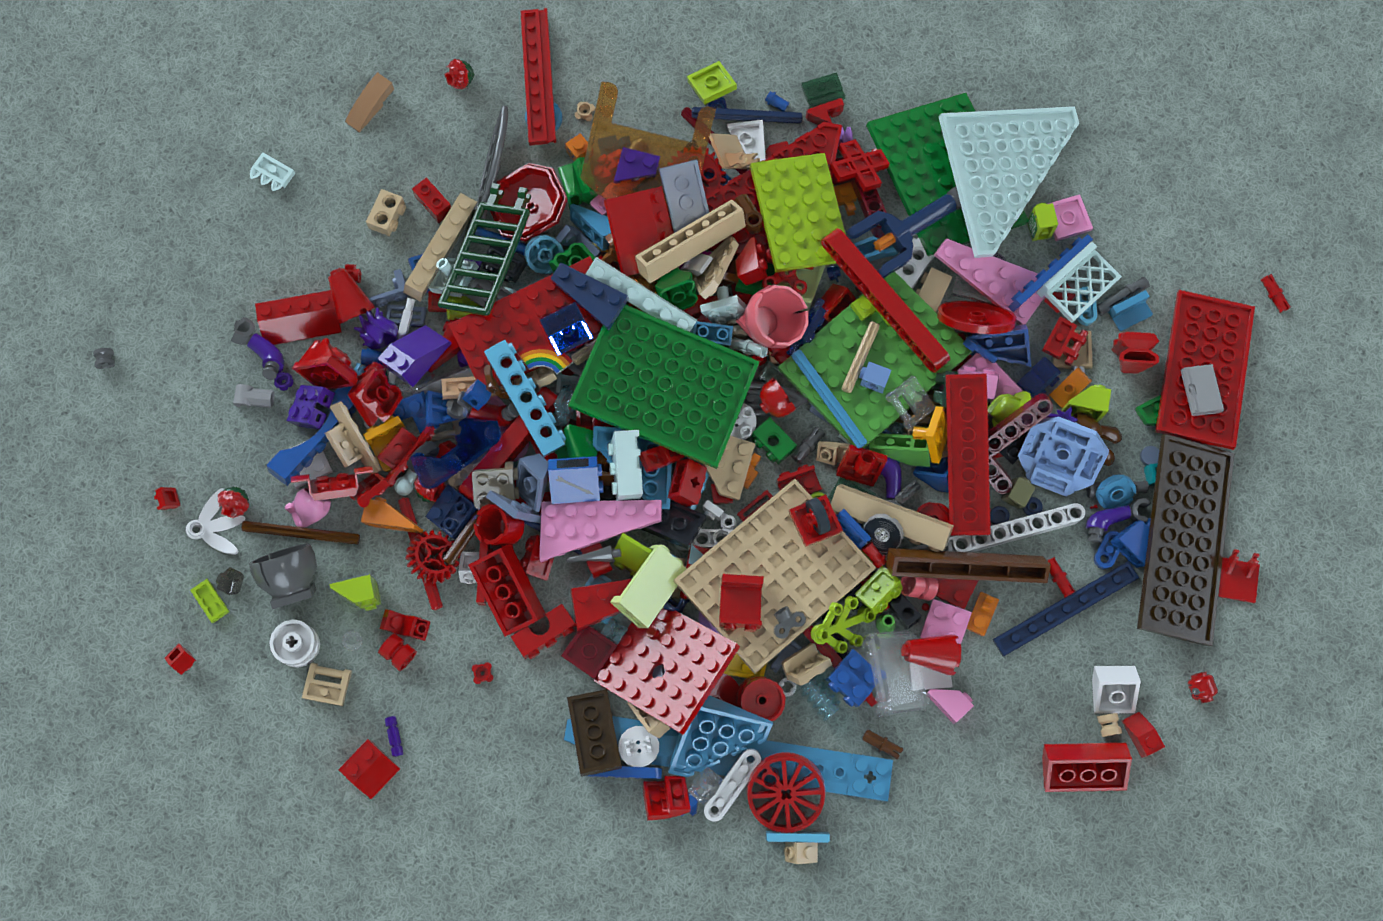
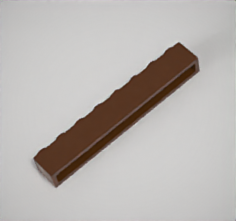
(967, 565)

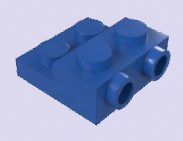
(852, 679)

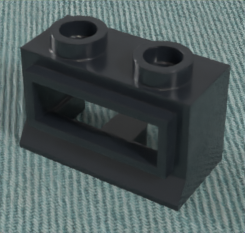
(519, 260)

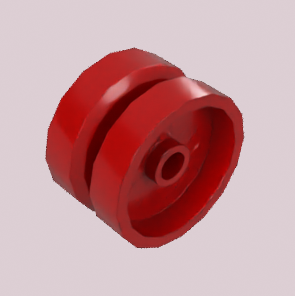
(769, 690)

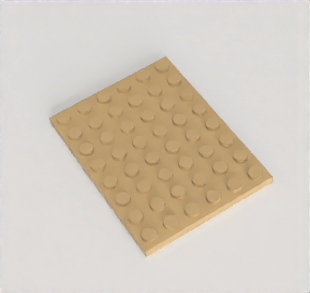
(793, 574)

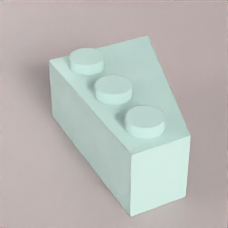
(625, 465)

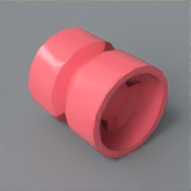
(919, 587)

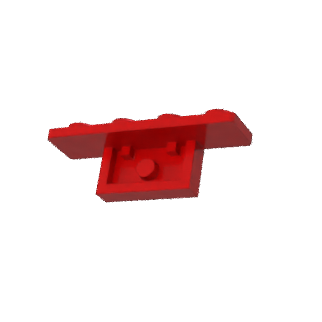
(400, 449)

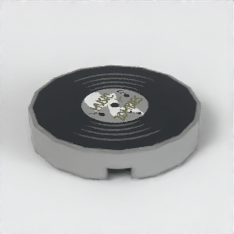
(884, 532)

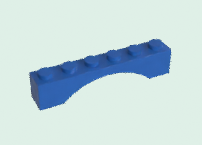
(293, 460)

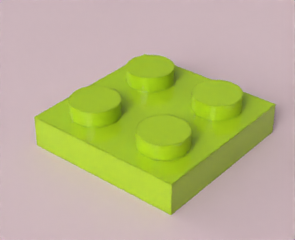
(711, 82)

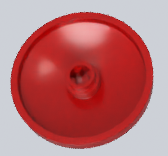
(976, 317)

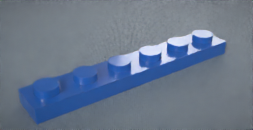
(1031, 287)

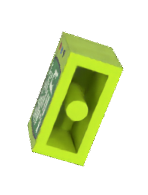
(1042, 221)

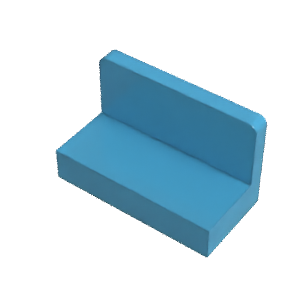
(1131, 311)

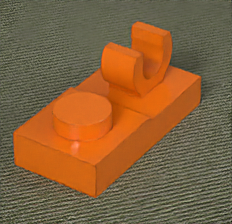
(982, 613)

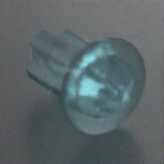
(897, 428)

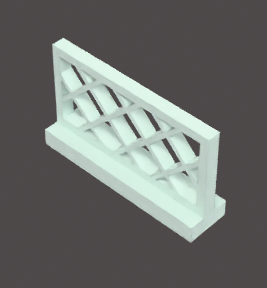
(1066, 273)

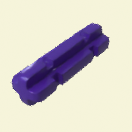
(394, 736)

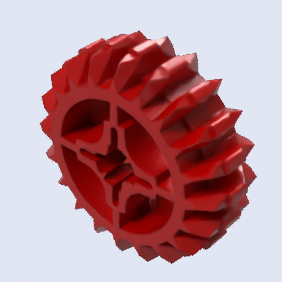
(424, 543)

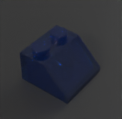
(566, 328)

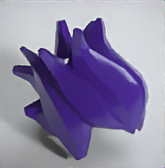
(377, 331)

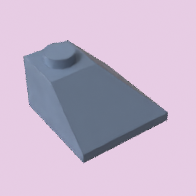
(532, 479)

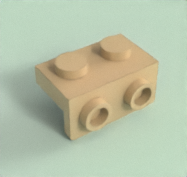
(805, 665)

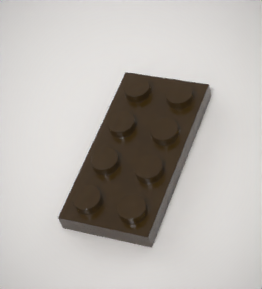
(594, 733)

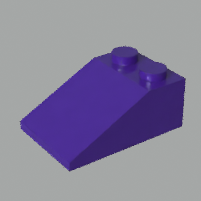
(414, 354)

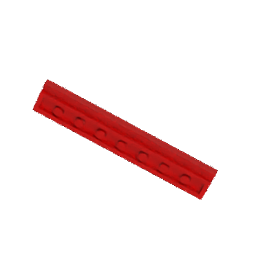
(538, 77)

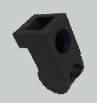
(905, 611)

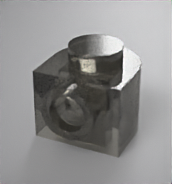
(230, 581)

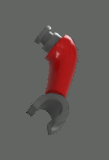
(503, 414)

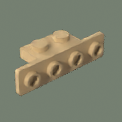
(348, 441)

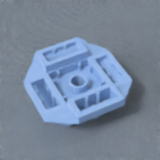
(1057, 469)

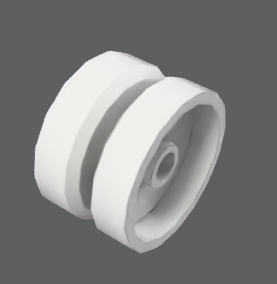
(292, 654)

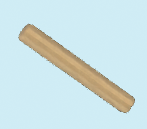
(860, 357)

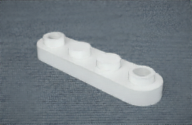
(732, 785)

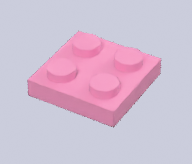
(1071, 218)
(945, 620)

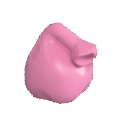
(306, 510)

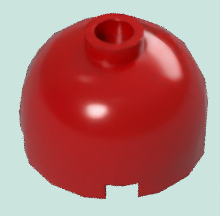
(775, 400)

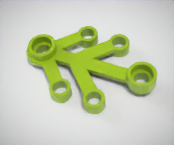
(822, 632)

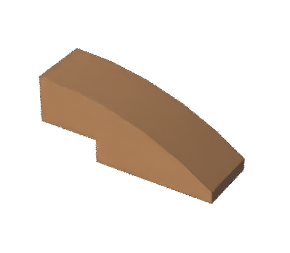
(369, 102)

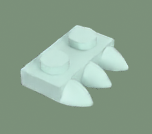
(271, 171)

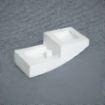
(697, 264)

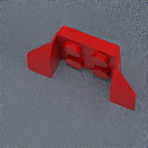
(333, 487)

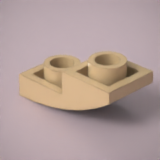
(831, 452)

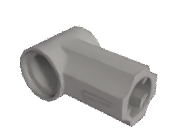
(249, 396)

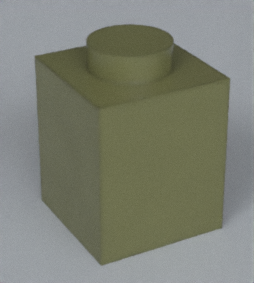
(1019, 493)

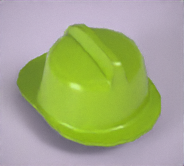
(1006, 404)

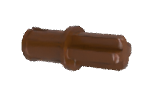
(882, 743)

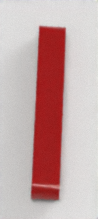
(510, 443)

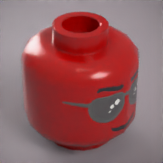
(1202, 687)

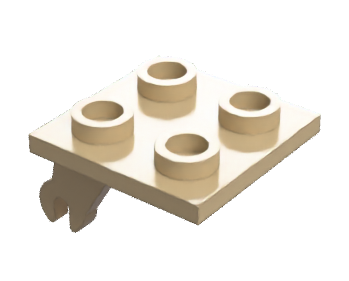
(730, 152)

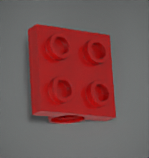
(861, 465)

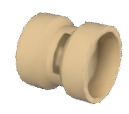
(1109, 730)

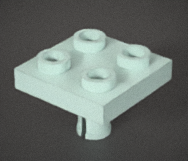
(445, 267)
(723, 309)

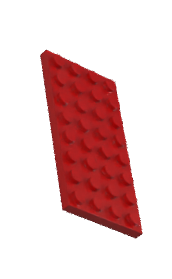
(517, 322)
(1206, 333)

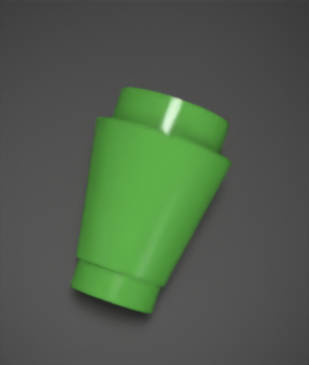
(882, 626)

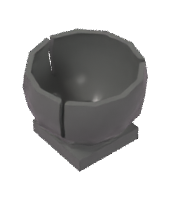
(286, 575)

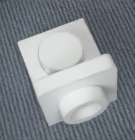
(464, 571)

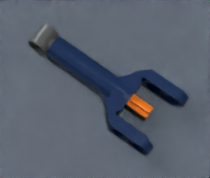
(901, 232)

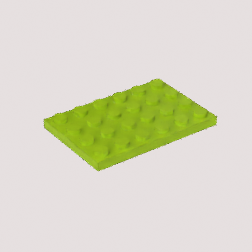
(797, 209)

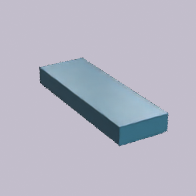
(799, 836)

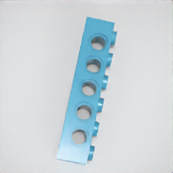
(502, 351)

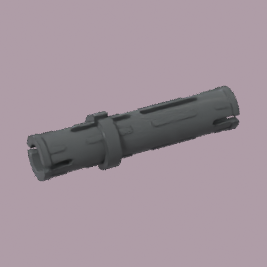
(1128, 292)

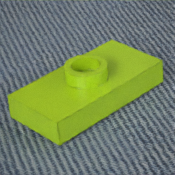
(209, 600)

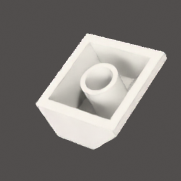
(1115, 689)

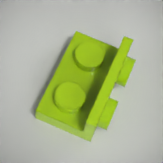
(879, 591)

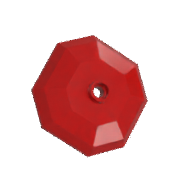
(547, 198)

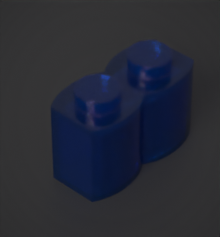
(1039, 378)

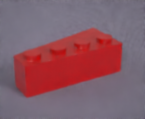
(593, 604)

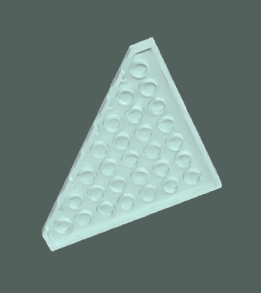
(1000, 163)

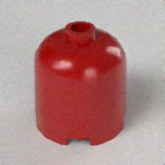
(497, 526)

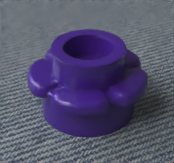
(283, 376)

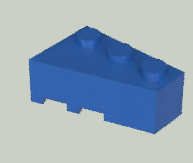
(1007, 346)

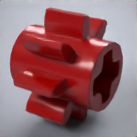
(354, 273)

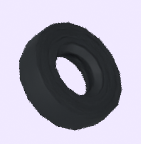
(427, 449)

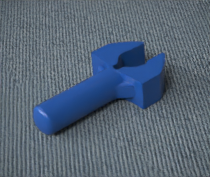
(973, 345)

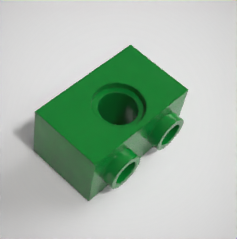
(771, 430)

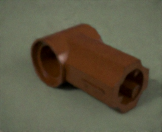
(750, 214)

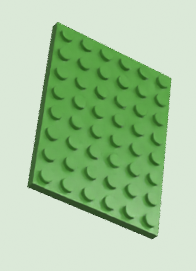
(837, 345)

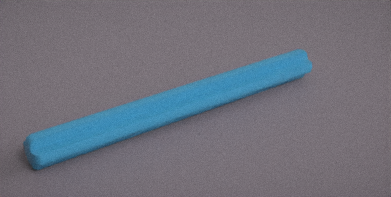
(829, 399)

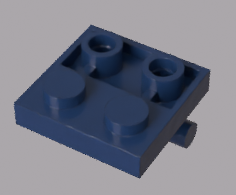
(451, 511)

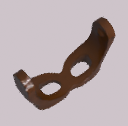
(491, 383)

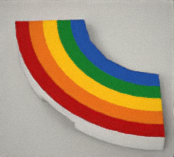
(544, 357)

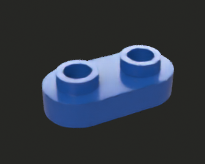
(1107, 550)

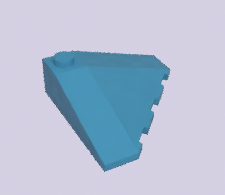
(654, 483)
(715, 733)

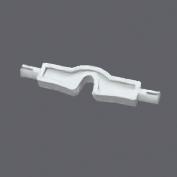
(403, 328)

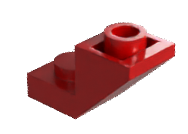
(405, 625)

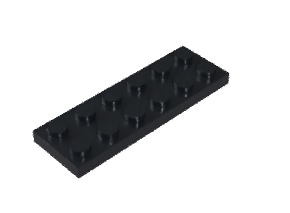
(678, 523)

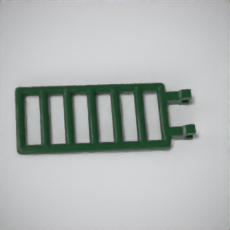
(491, 205)

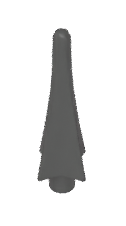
(605, 554)

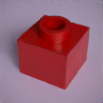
(180, 659)

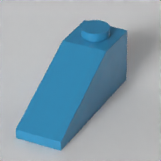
(591, 224)

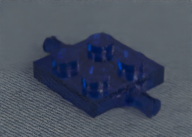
(815, 320)

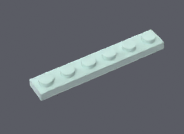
(640, 296)

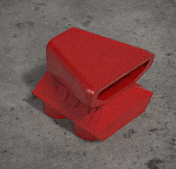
(1135, 351)
(375, 397)

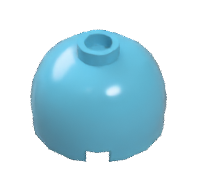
(540, 251)

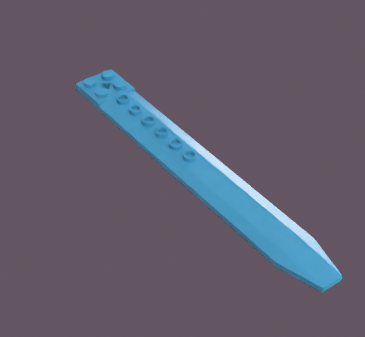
(840, 770)

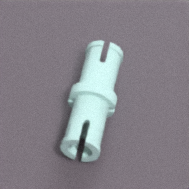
(748, 347)

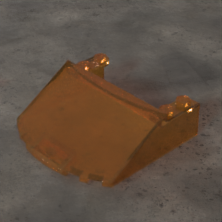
(609, 138)

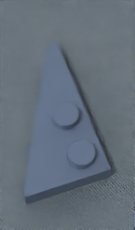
(515, 509)

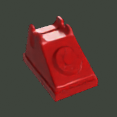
(326, 366)

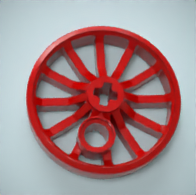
(795, 795)

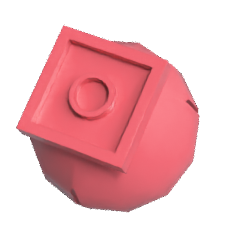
(772, 317)

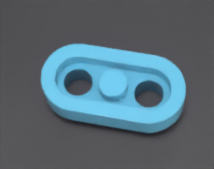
(1091, 311)

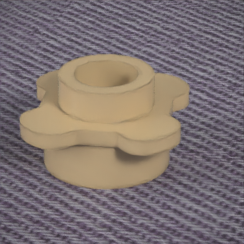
(581, 106)

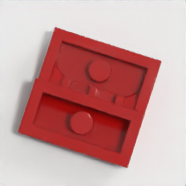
(666, 798)

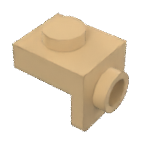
(801, 852)

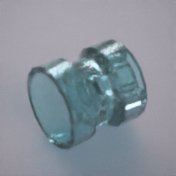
(614, 631)

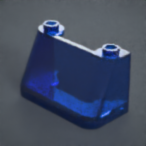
(473, 441)

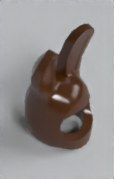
(1106, 432)

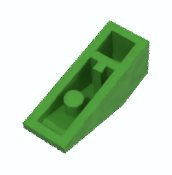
(903, 449)

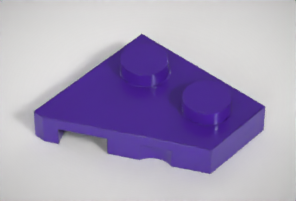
(636, 165)

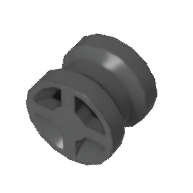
(104, 358)

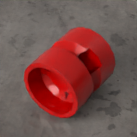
(394, 649)

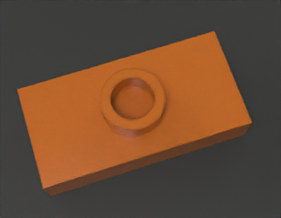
(1070, 387)

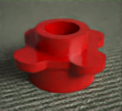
(486, 668)

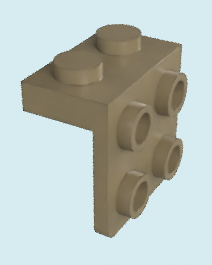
(497, 480)

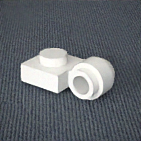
(714, 512)

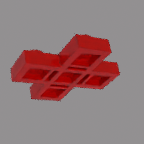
(859, 165)

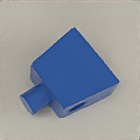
(1133, 542)

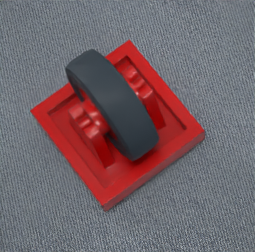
(815, 520)

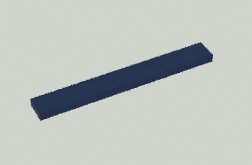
(1065, 609)

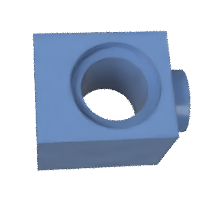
(874, 377)

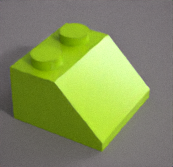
(1091, 401)
(632, 553)
(360, 591)

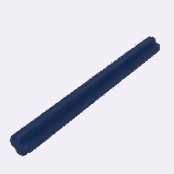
(752, 115)

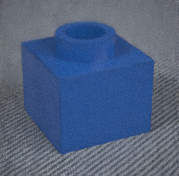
(477, 395)

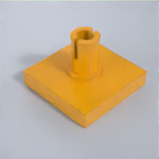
(935, 434)

